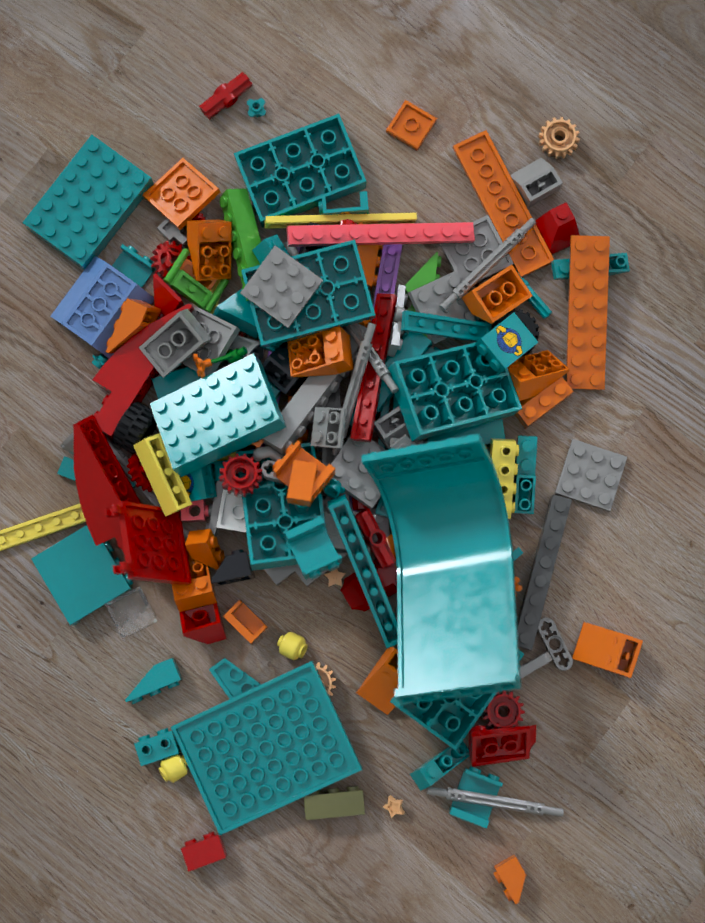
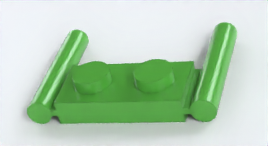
(190, 288)

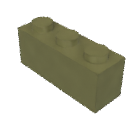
(334, 803)

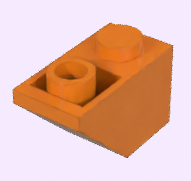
(205, 548)
(512, 876)

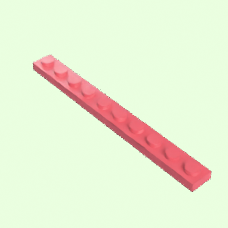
(380, 234)

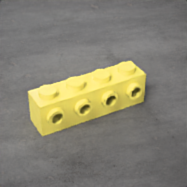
(503, 456)
(163, 479)

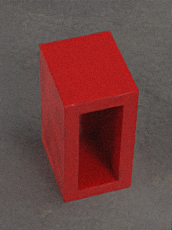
(203, 851)

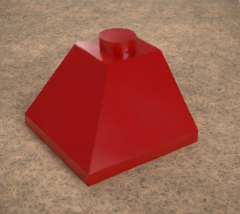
(557, 227)
(165, 297)
(203, 624)

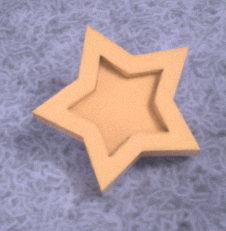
(335, 577)
(394, 806)

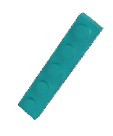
(443, 326)

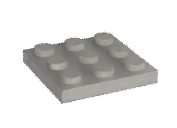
(468, 256)
(281, 286)
(430, 297)
(222, 338)
(353, 474)
(591, 475)

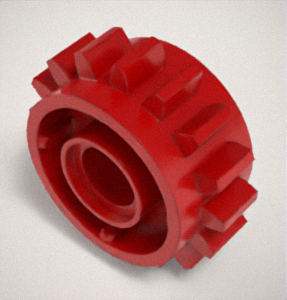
(240, 485)
(514, 711)

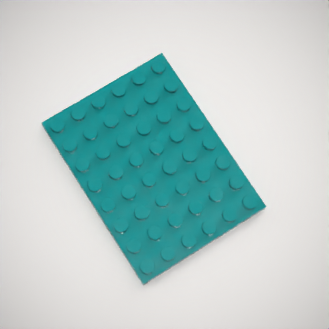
(266, 748)

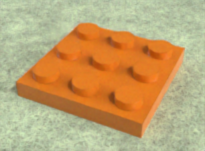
(181, 193)

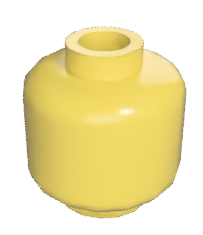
(292, 646)
(173, 768)

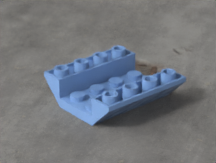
(96, 303)

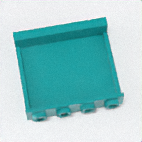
(81, 574)

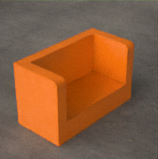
(301, 483)
(245, 621)

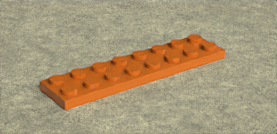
(502, 201)
(587, 311)

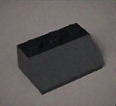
(234, 569)

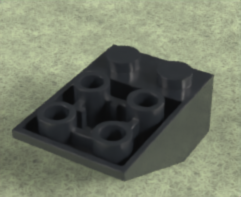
(278, 371)

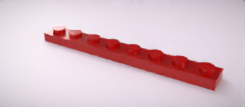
(371, 382)

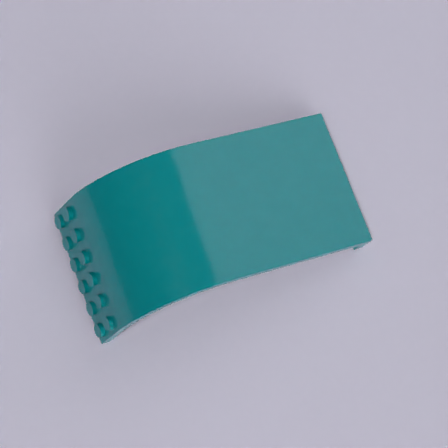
(450, 569)

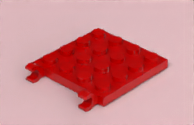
(151, 544)

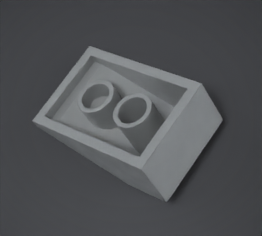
(175, 342)

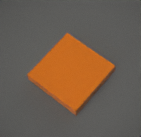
(411, 125)

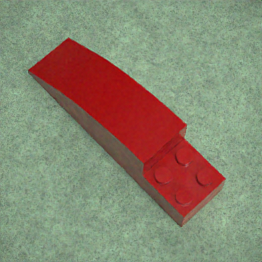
(127, 376)
(99, 481)

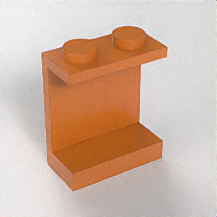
(283, 468)

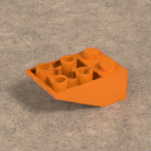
(210, 248)
(133, 318)
(321, 354)
(535, 373)
(199, 592)
(607, 649)
(382, 681)

